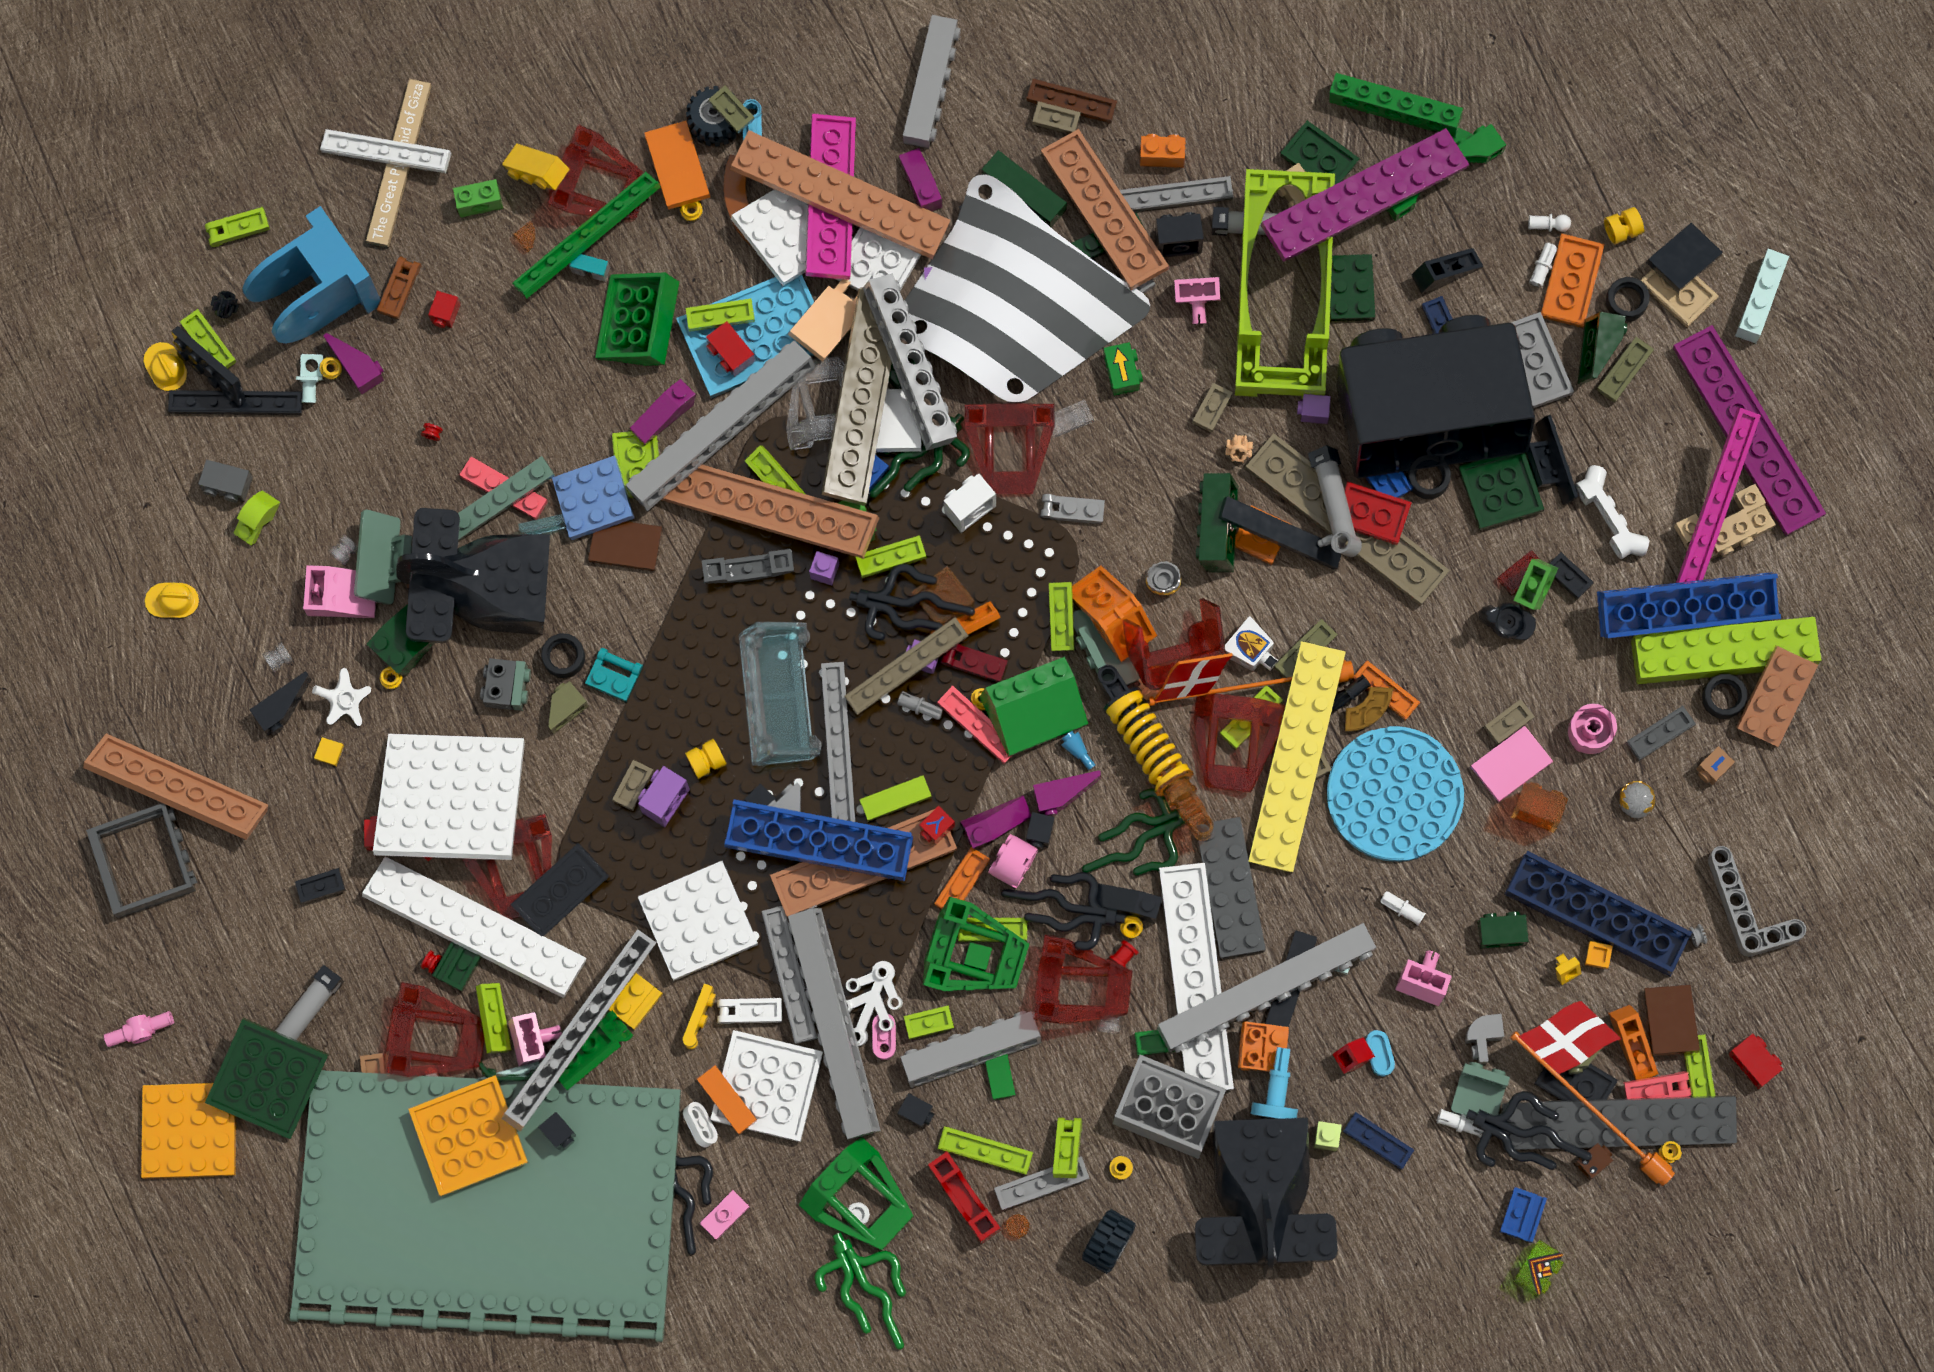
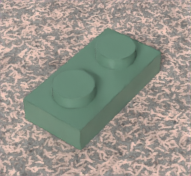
(519, 695)

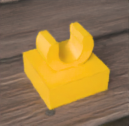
(1567, 969)

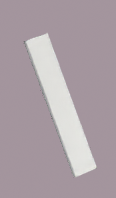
(385, 151)

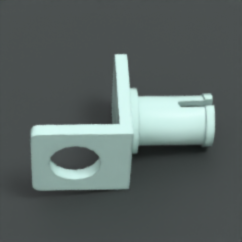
(309, 378)

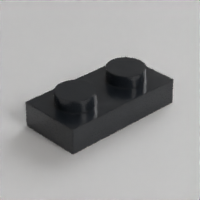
(1571, 576)
(320, 886)

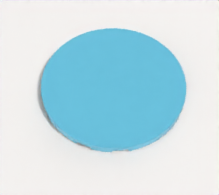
(1395, 793)

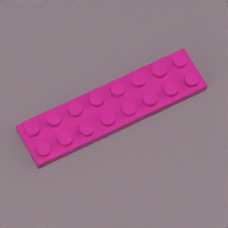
(827, 235)

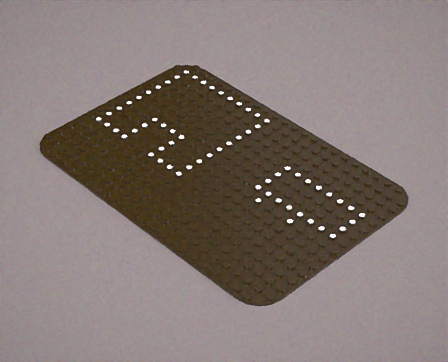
(697, 694)

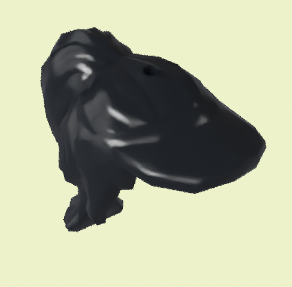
(1521, 622)

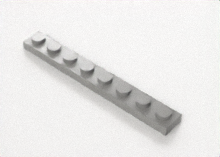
(838, 741)

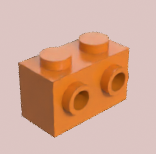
(1162, 151)

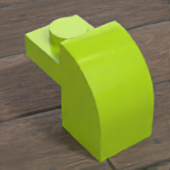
(254, 514)

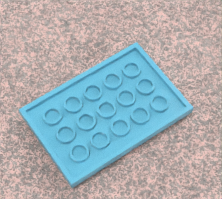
(775, 314)

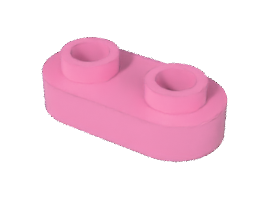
(883, 1038)

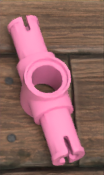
(139, 1029)

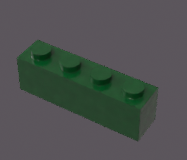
(1037, 196)

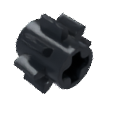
(224, 304)

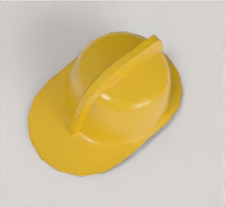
(165, 366)
(171, 600)

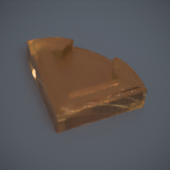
(526, 236)

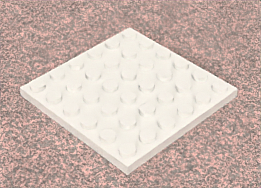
(449, 797)

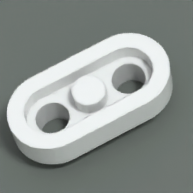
(700, 1124)

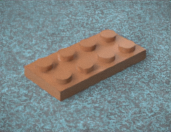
(1777, 696)

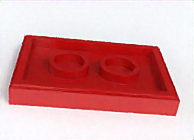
(1376, 513)

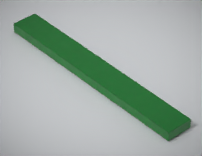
(586, 235)

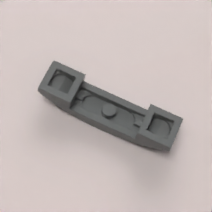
(748, 568)

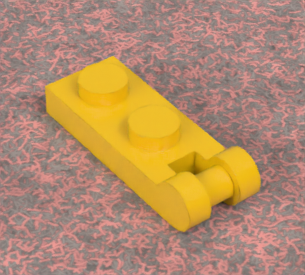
(698, 1016)

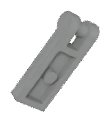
(1073, 509)

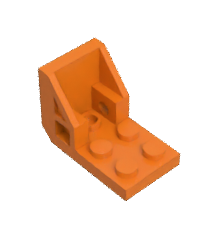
(1107, 606)

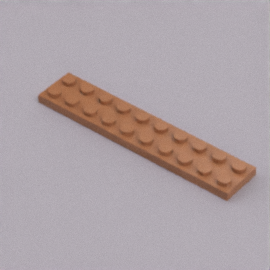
(840, 194)
(776, 510)

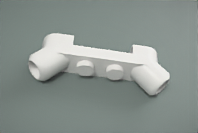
(1590, 491)

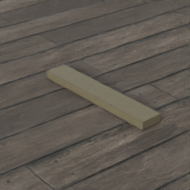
(906, 666)

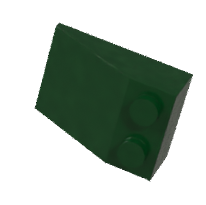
(1600, 339)
(395, 647)

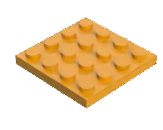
(185, 1134)
(467, 1136)

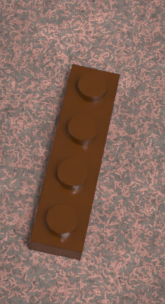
(1088, 104)

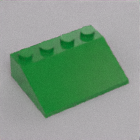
(637, 318)
(1035, 706)

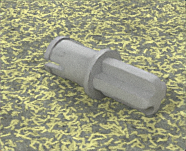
(919, 705)

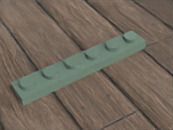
(504, 496)

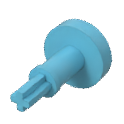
(1277, 1090)

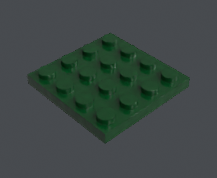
(266, 1078)

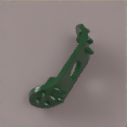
(492, 1072)

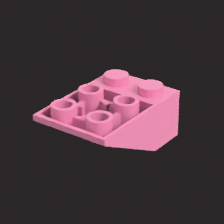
(331, 594)

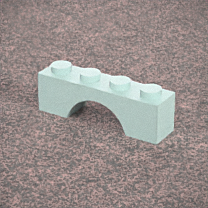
(1762, 296)

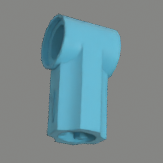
(756, 125)

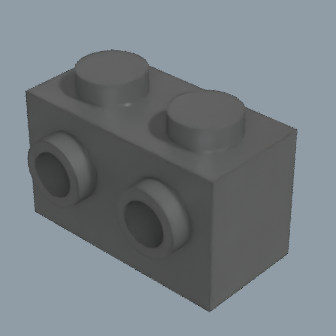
(225, 481)
(499, 684)

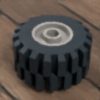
(706, 121)
(1108, 1241)

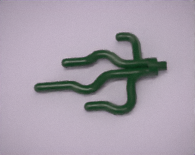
(927, 471)
(1167, 824)

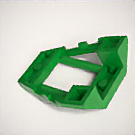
(937, 960)
(836, 1175)

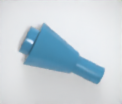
(1075, 745)

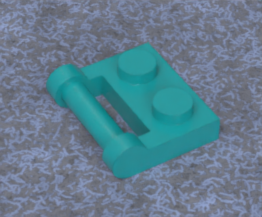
(611, 681)

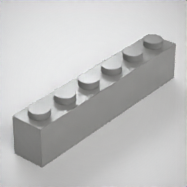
(930, 81)
(970, 1049)

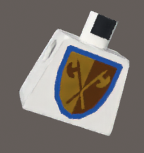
(1251, 646)

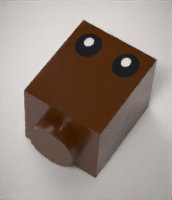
(1600, 1160)

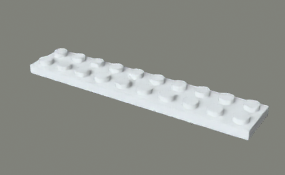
(474, 927)
(1195, 965)

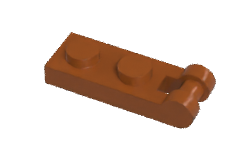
(398, 288)

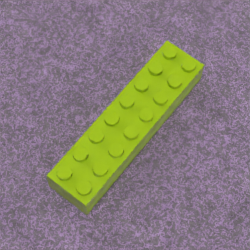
(1720, 649)

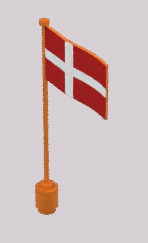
(1199, 675)
(1568, 1041)

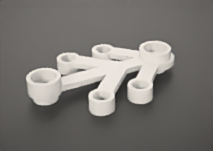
(873, 998)

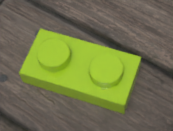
(928, 1022)

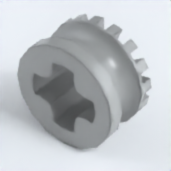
(1697, 935)

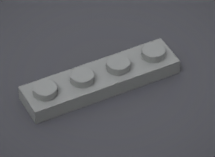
(1036, 1186)

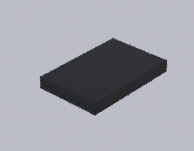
(1684, 257)
(1591, 1084)

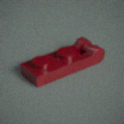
(976, 663)

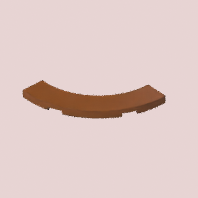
(735, 192)

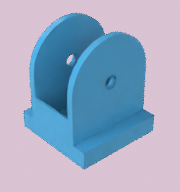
(332, 265)

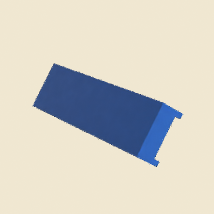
(1688, 605)
(819, 840)

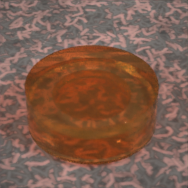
(1017, 1226)

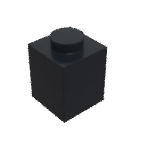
(1040, 830)
(916, 1111)
(558, 1131)

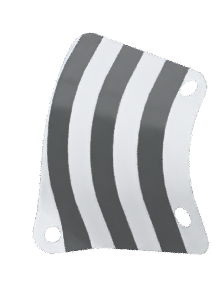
(1017, 297)

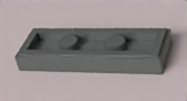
(1660, 733)

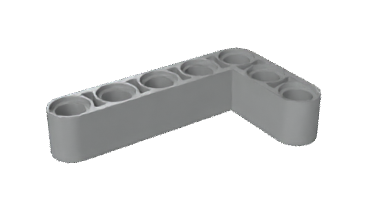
(1744, 911)

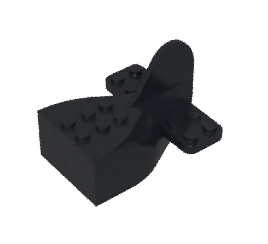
(488, 582)
(1262, 1186)

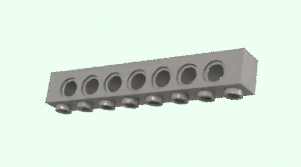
(891, 332)

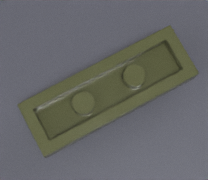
(1625, 369)
(1319, 635)

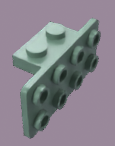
(377, 556)
(1099, 652)

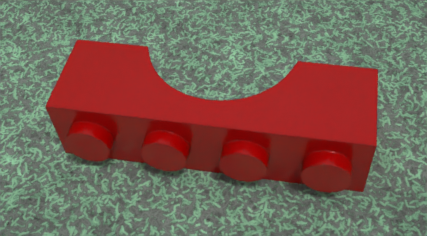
(964, 1198)

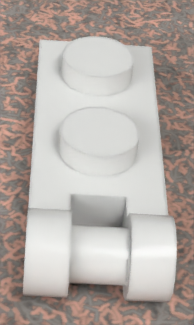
(750, 1010)

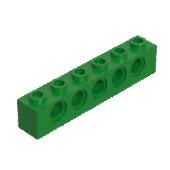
(1395, 104)

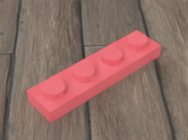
(488, 479)
(973, 721)

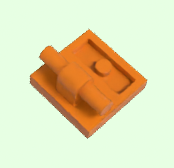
(1259, 1045)

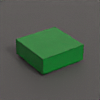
(978, 956)

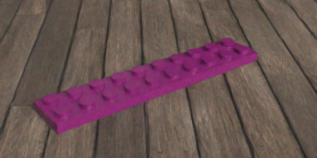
(1364, 195)
(1768, 458)

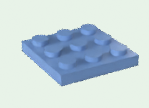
(593, 497)

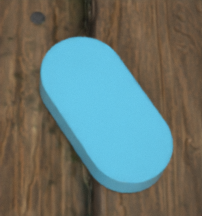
(1383, 1062)

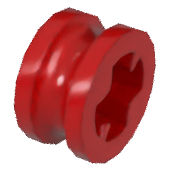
(431, 431)
(431, 962)

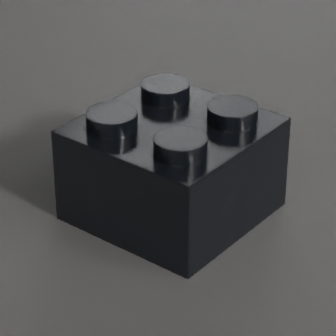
(1179, 234)

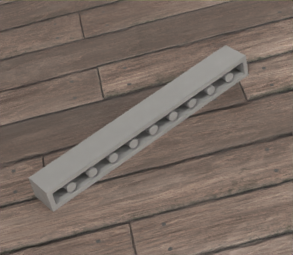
(720, 425)
(1267, 987)
(833, 1023)
(578, 1030)

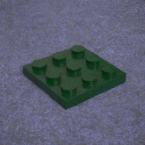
(1501, 490)

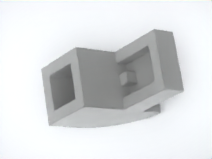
(1481, 1031)

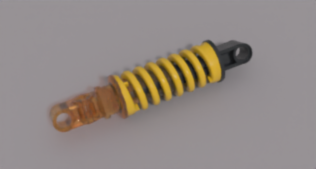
(1153, 752)

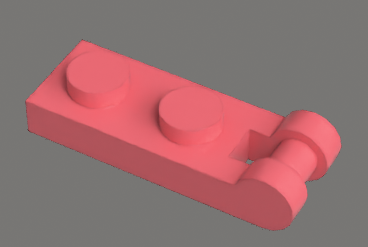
(1658, 1086)

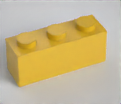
(535, 167)

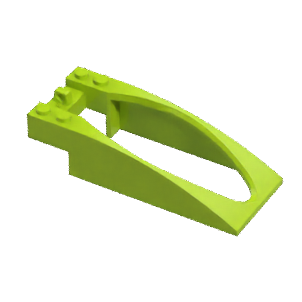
(1250, 377)

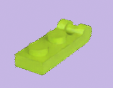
(237, 226)
(1067, 1148)

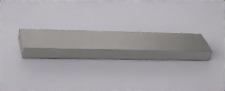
(1179, 194)
(789, 975)

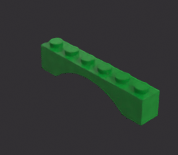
(1479, 148)

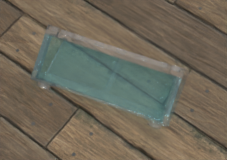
(777, 693)

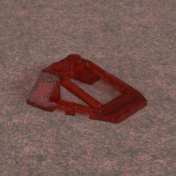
(574, 158)
(1010, 414)
(1253, 710)
(526, 830)
(1050, 968)
(405, 1010)

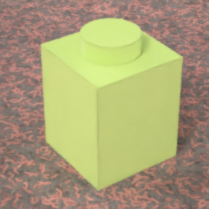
(1327, 1136)

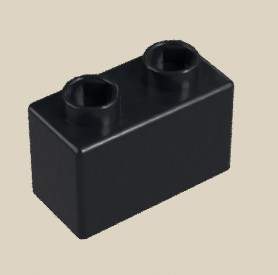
(1434, 395)

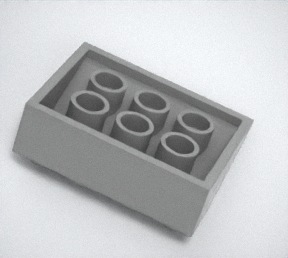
(1169, 1106)

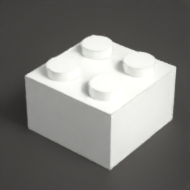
(969, 502)

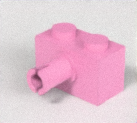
(1197, 293)
(1423, 980)
(529, 1039)

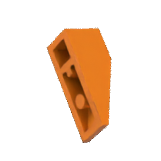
(1633, 1042)

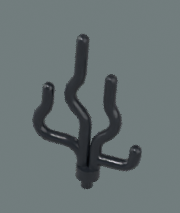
(878, 602)
(1093, 913)
(1495, 1125)
(688, 1198)

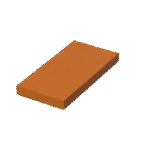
(677, 165)
(1572, 280)

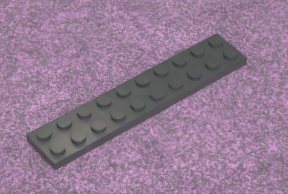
(1639, 1119)

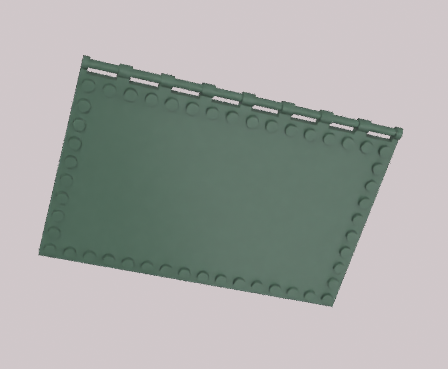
(552, 1238)

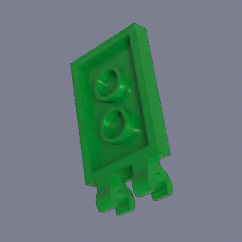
(596, 1049)

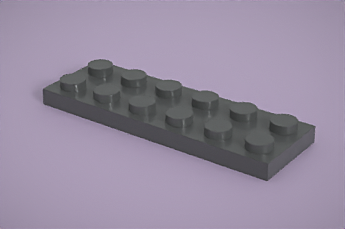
(1231, 890)

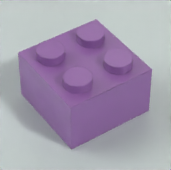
(663, 796)

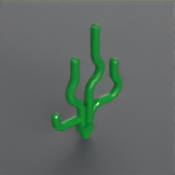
(848, 1260)

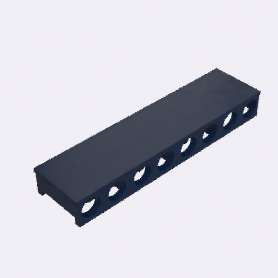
(1598, 913)

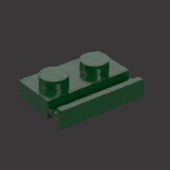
(457, 966)

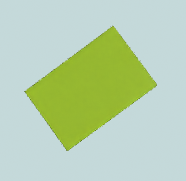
(633, 454)

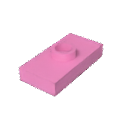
(724, 1215)

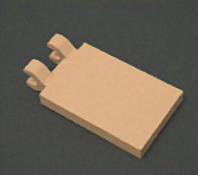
(826, 321)

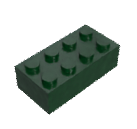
(1216, 536)

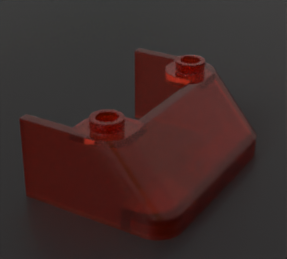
(1204, 640)

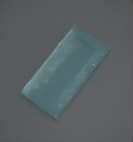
(543, 525)

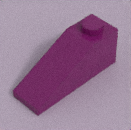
(921, 180)
(358, 365)
(663, 411)
(1060, 793)
(995, 821)

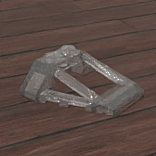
(813, 428)

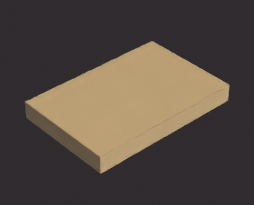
(1686, 304)

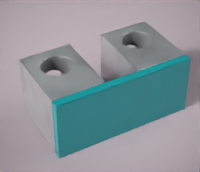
(597, 267)

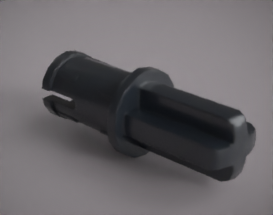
(1350, 692)

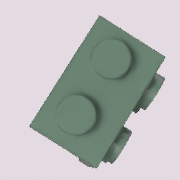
(1479, 1089)

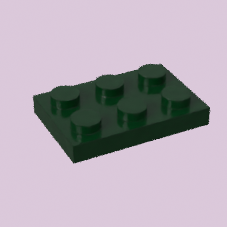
(1319, 153)
(1352, 288)

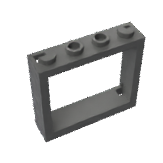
(97, 833)

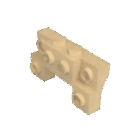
(1737, 528)

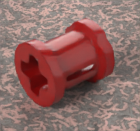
(1124, 953)

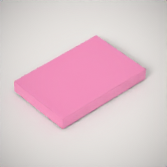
(1511, 764)

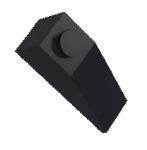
(1446, 269)
(278, 707)
(1129, 902)

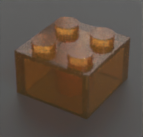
(1539, 807)

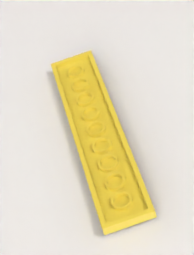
(1297, 757)

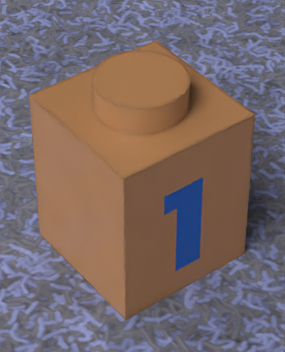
(1715, 766)

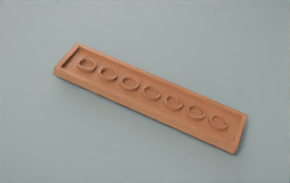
(1104, 209)
(176, 786)
(812, 885)

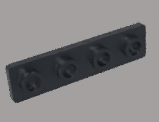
(1550, 462)

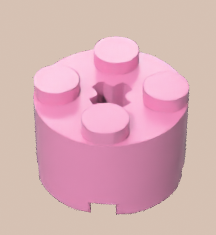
(1600, 719)
(1013, 861)

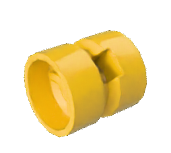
(1624, 225)
(706, 758)

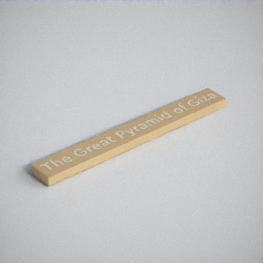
(396, 175)

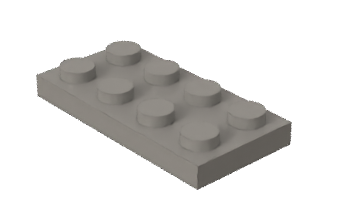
(1541, 361)

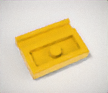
(635, 1001)

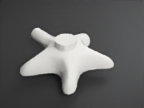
(343, 699)

